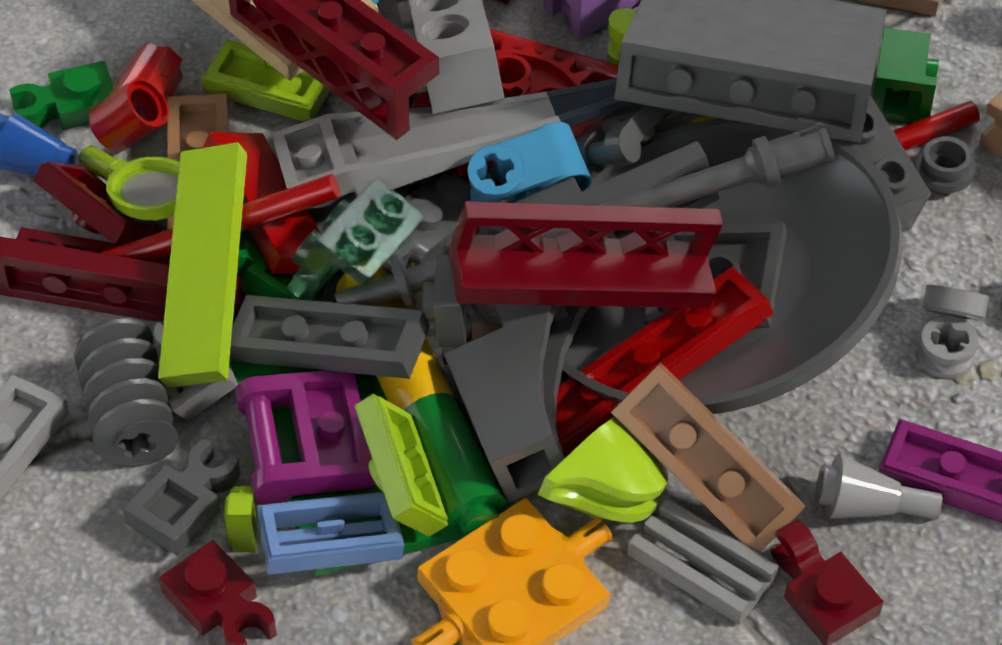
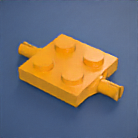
(514, 582)

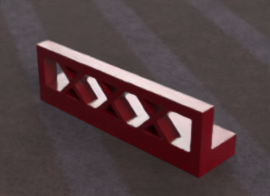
(368, 51)
(581, 264)
(77, 275)

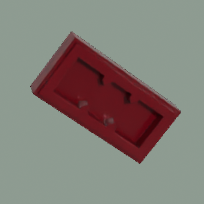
(90, 203)

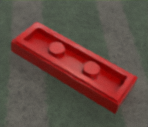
(281, 237)

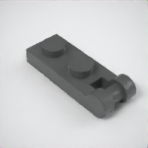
(618, 136)

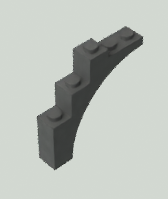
(516, 371)

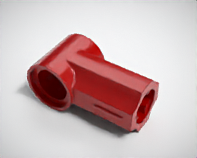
(138, 98)

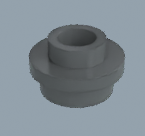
(946, 165)

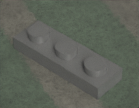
(328, 336)

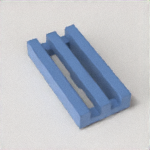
(331, 541)

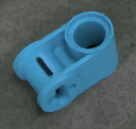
(527, 165)

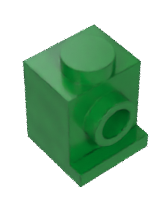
(905, 76)

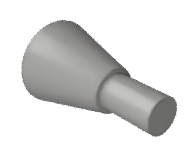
(858, 491)

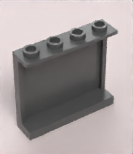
(755, 61)

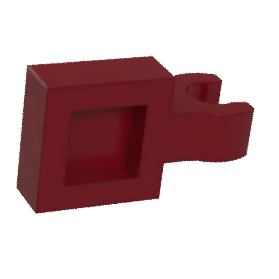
(824, 593)

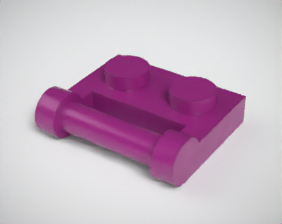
(326, 432)

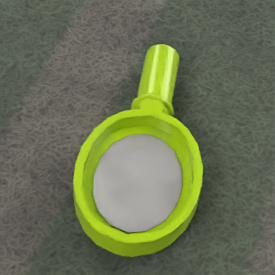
(138, 187)

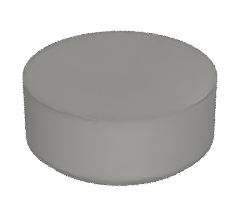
(955, 302)

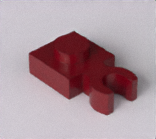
(215, 592)

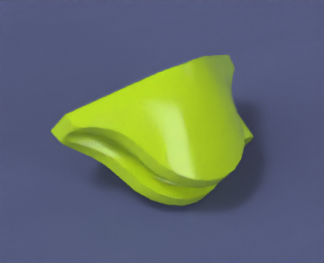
(608, 477)

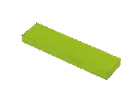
(203, 266)

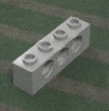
(466, 53)

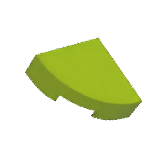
(241, 519)

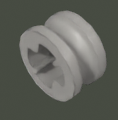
(935, 357)

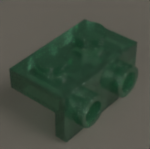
(355, 239)

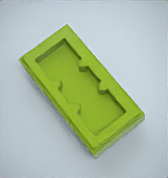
(259, 85)
(401, 465)

